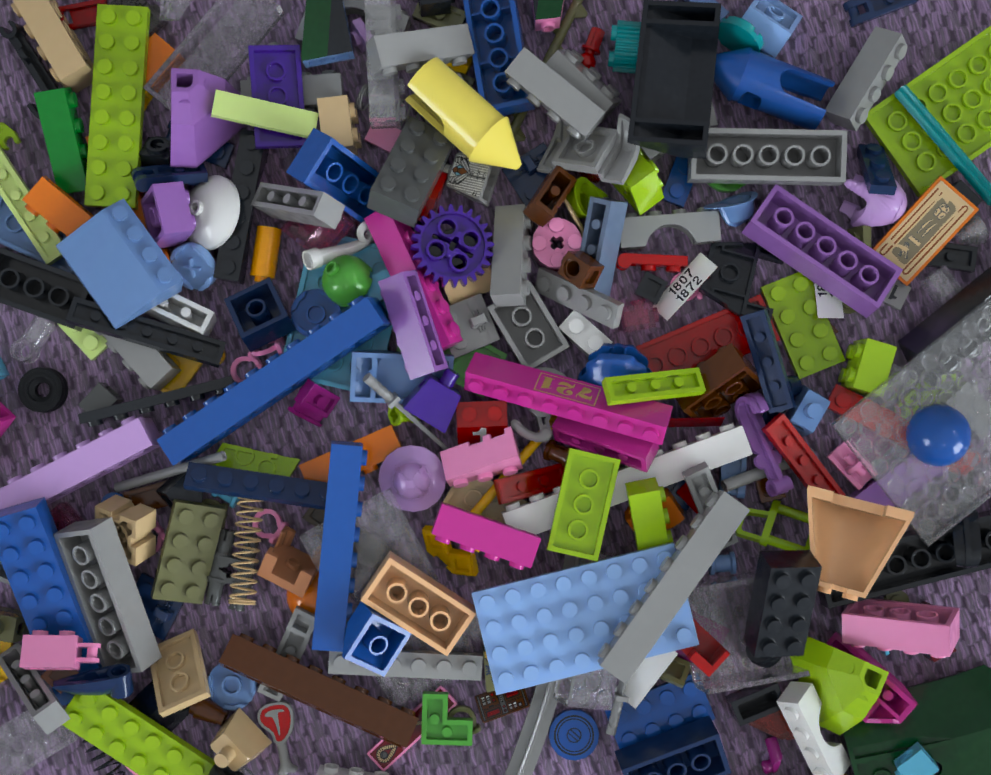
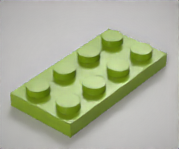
(805, 337)
(583, 504)

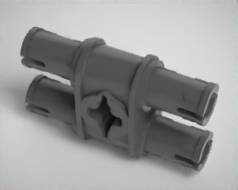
(221, 576)

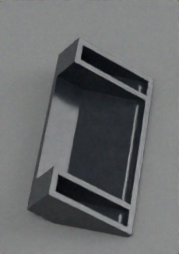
(675, 77)

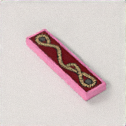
(385, 753)

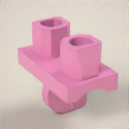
(849, 465)

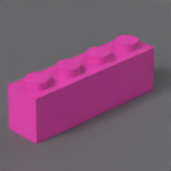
(630, 450)
(485, 535)

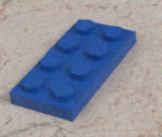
(660, 711)

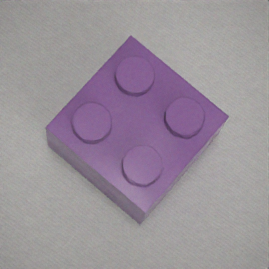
(168, 214)

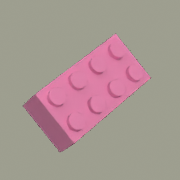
(901, 627)

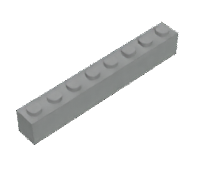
(672, 586)

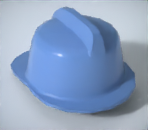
(735, 209)

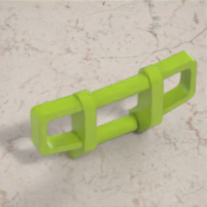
(767, 539)

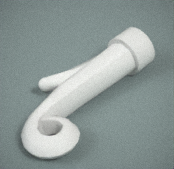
(316, 258)

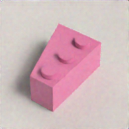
(482, 459)

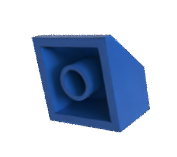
(373, 640)

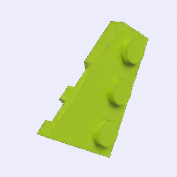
(257, 461)

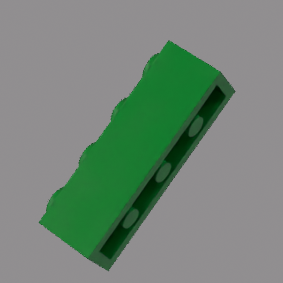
(63, 137)

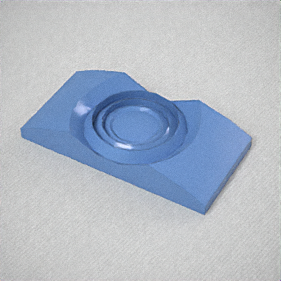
(388, 370)

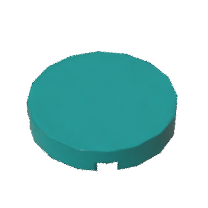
(738, 34)

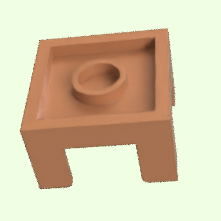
(288, 565)

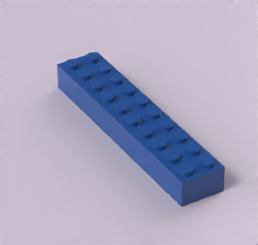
(275, 380)

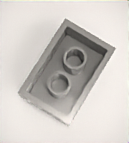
(585, 79)
(529, 330)

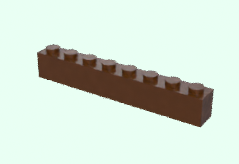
(318, 690)

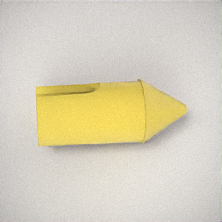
(463, 116)

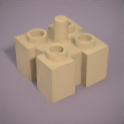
(132, 526)

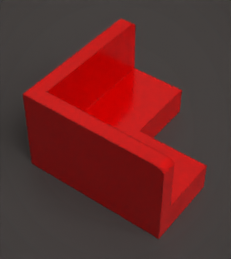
(708, 653)

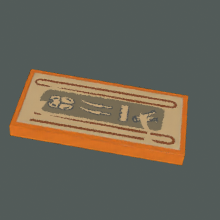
(925, 228)

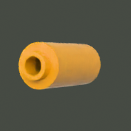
(265, 253)

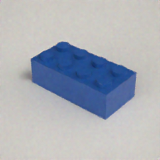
(332, 168)

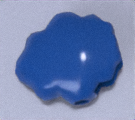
(613, 361)

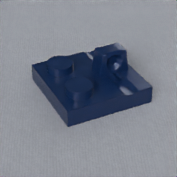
(527, 179)
(159, 612)

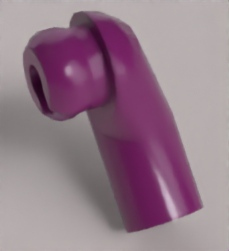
(775, 756)

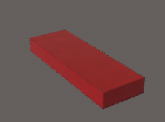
(528, 483)

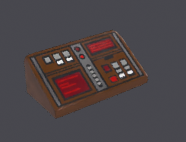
(496, 706)

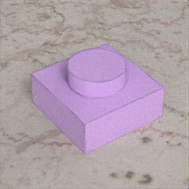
(358, 34)

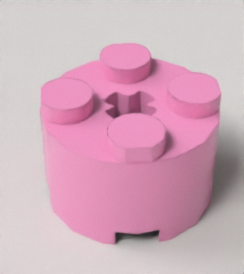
(555, 230)

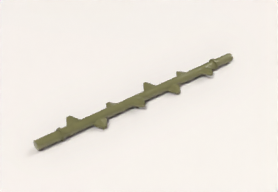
(574, 11)

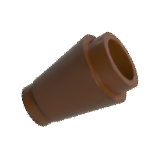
(209, 712)

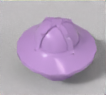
(413, 476)

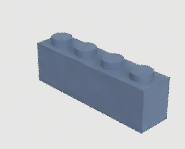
(603, 236)

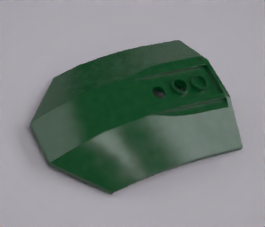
(947, 722)

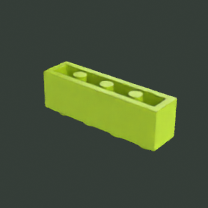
(647, 513)

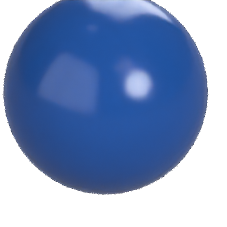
(938, 435)

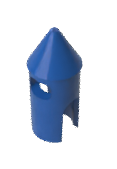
(761, 81)

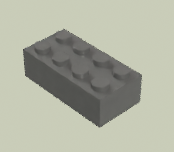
(410, 172)

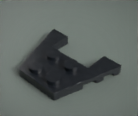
(733, 278)

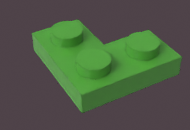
(438, 727)

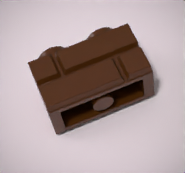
(549, 196)

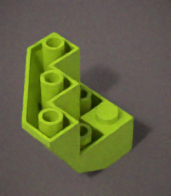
(842, 682)

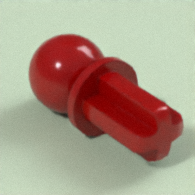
(592, 47)

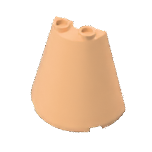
(852, 540)

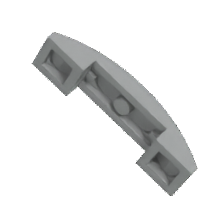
(293, 642)

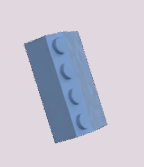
(120, 264)

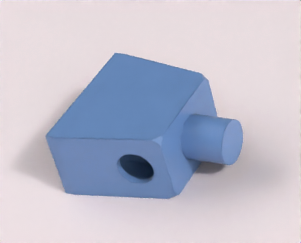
(808, 411)

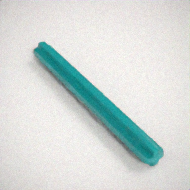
(945, 142)

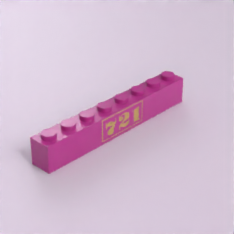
(565, 398)

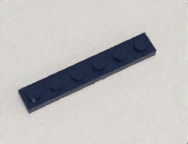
(255, 485)

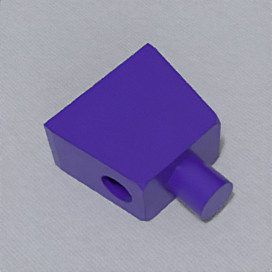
(434, 399)

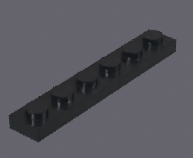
(148, 333)
(147, 404)

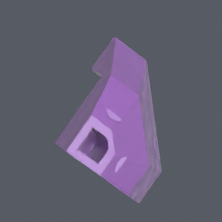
(193, 130)

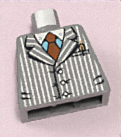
(471, 179)

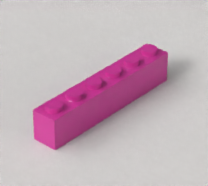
(394, 245)

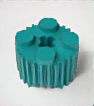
(626, 39)

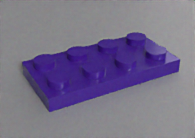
(276, 79)

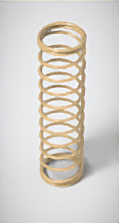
(238, 600)

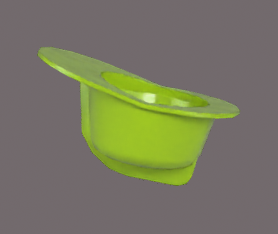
(580, 196)

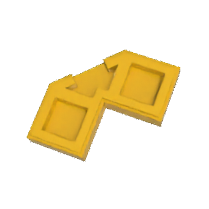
(457, 560)

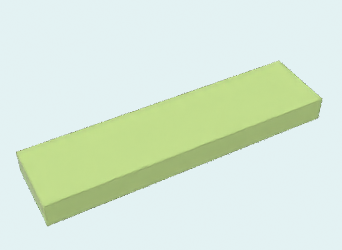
(263, 114)

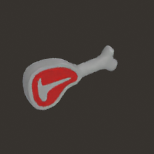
(279, 720)

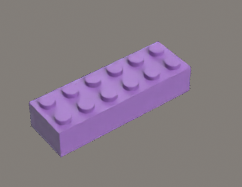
(822, 251)

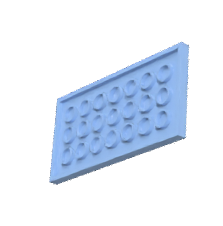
(561, 619)

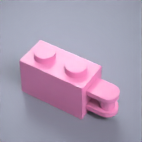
(56, 652)

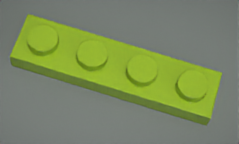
(653, 386)

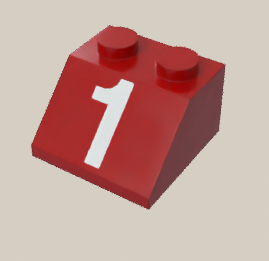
(480, 419)

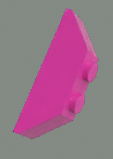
(894, 700)

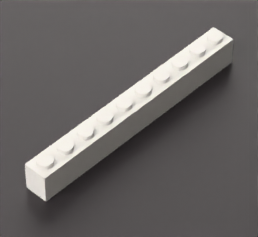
(667, 467)

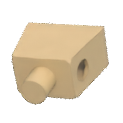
(238, 741)

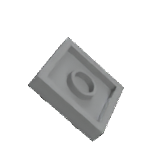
(474, 324)

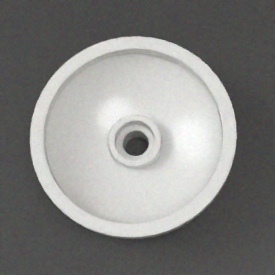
(215, 211)

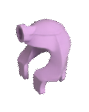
(879, 208)

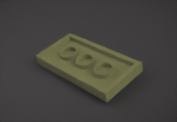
(187, 552)

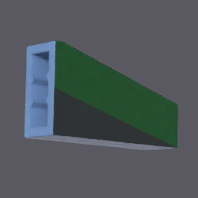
(325, 33)

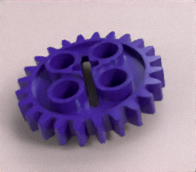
(462, 226)

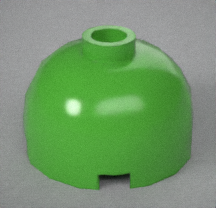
(346, 279)

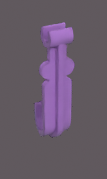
(748, 415)

